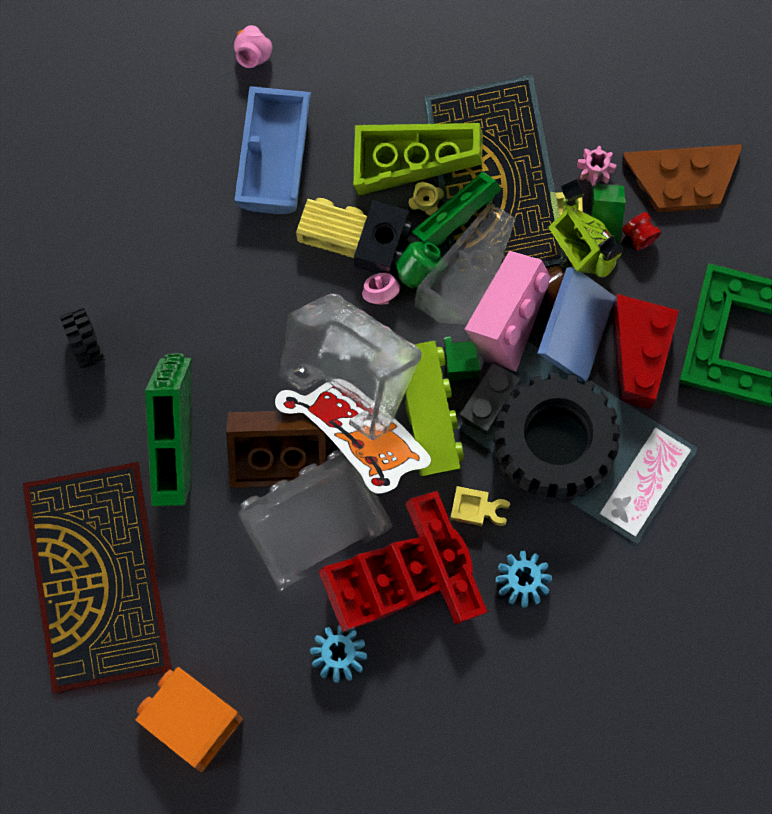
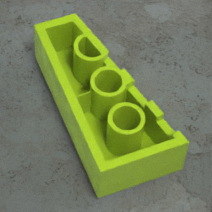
(412, 152)
(430, 414)

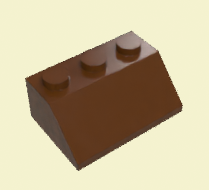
(271, 447)

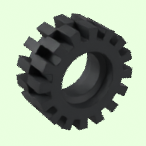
(82, 338)

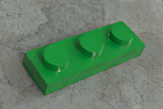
(457, 210)

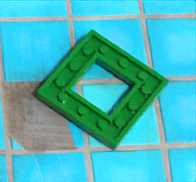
(701, 362)

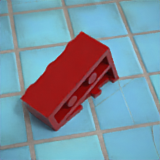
(642, 346)

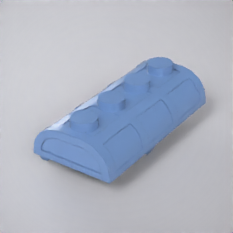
(272, 150)

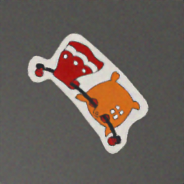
(377, 461)

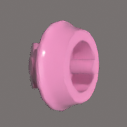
(380, 288)

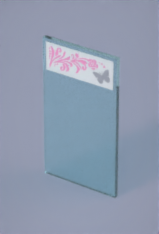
(642, 472)

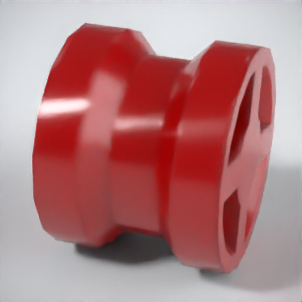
(641, 231)

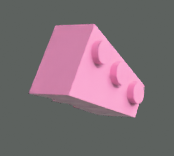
(509, 310)

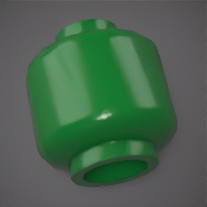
(417, 263)

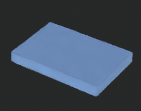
(576, 324)

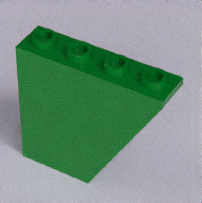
(170, 430)

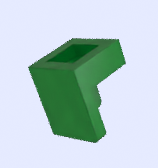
(461, 360)

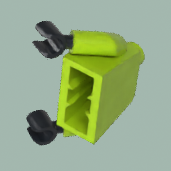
(584, 237)

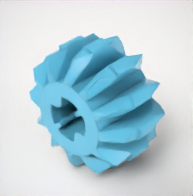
(510, 579)
(327, 656)

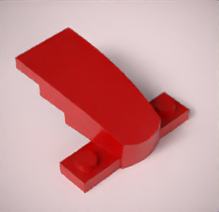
(407, 572)

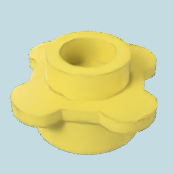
(422, 190)

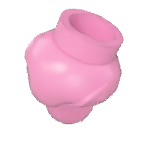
(252, 47)

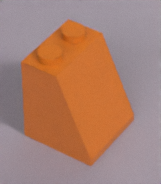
(188, 718)

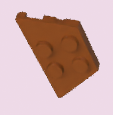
(684, 176)

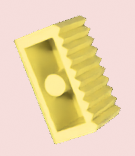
(331, 227)

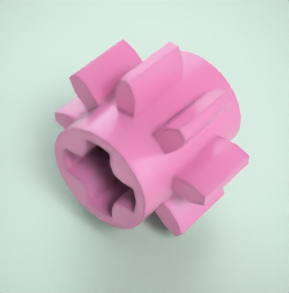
(596, 158)

